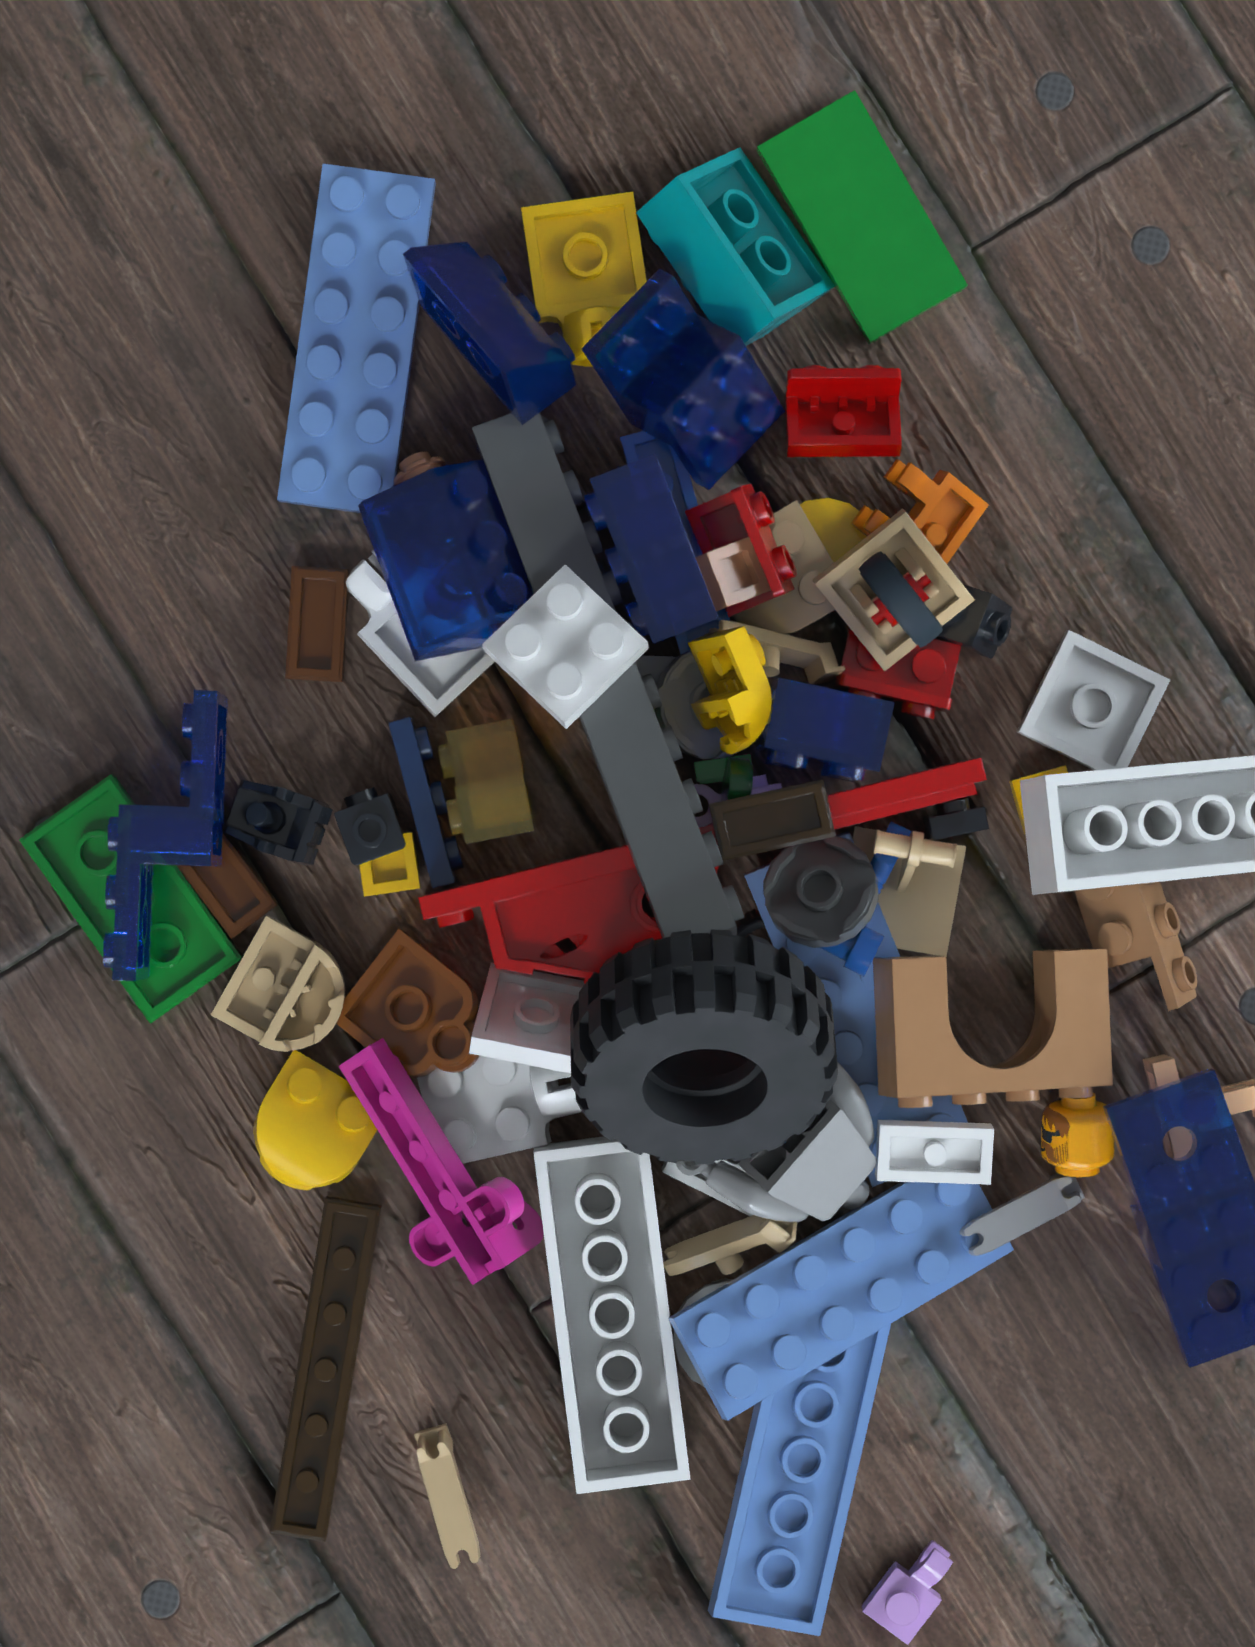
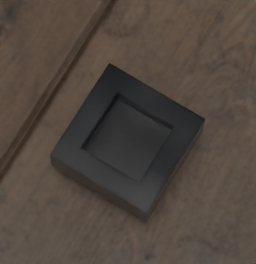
(955, 819)

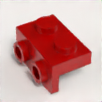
(843, 412)
(741, 516)

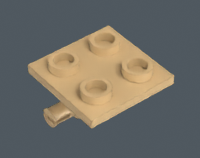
(920, 889)

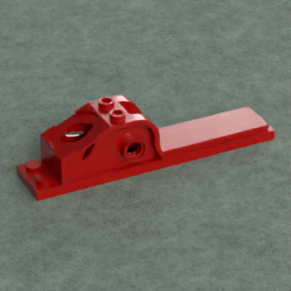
(600, 894)

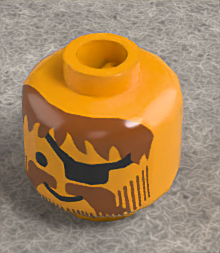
(1076, 1136)

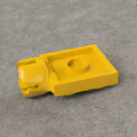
(583, 263)

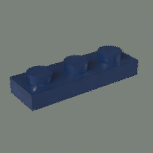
(426, 801)

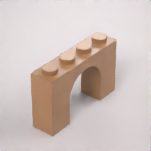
(1063, 1051)

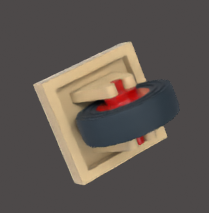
(893, 590)

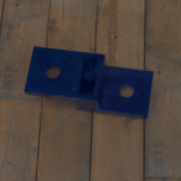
(166, 836)
(1192, 1210)

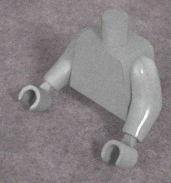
(811, 1170)

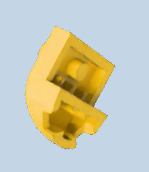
(737, 687)
(311, 1126)

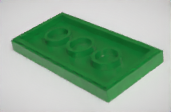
(861, 217)
(186, 937)

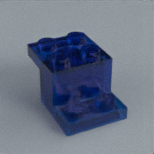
(683, 379)

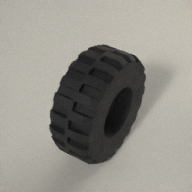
(702, 1047)

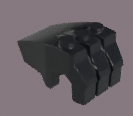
(278, 821)

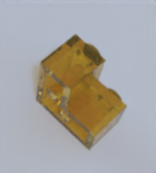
(489, 782)

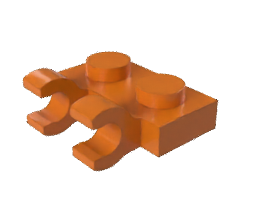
(943, 508)

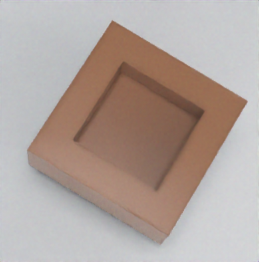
(732, 574)

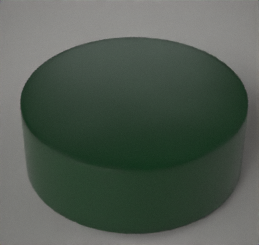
(737, 778)

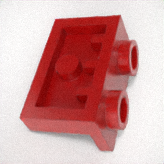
(918, 679)

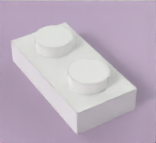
(934, 1152)

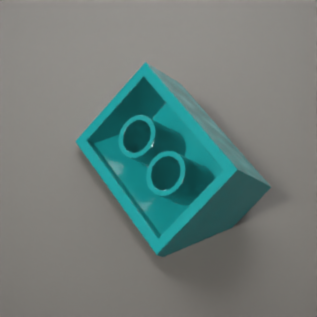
(734, 247)

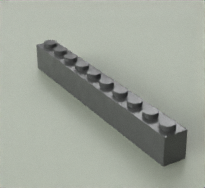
(621, 724)

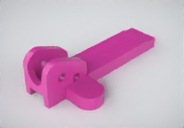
(439, 1175)

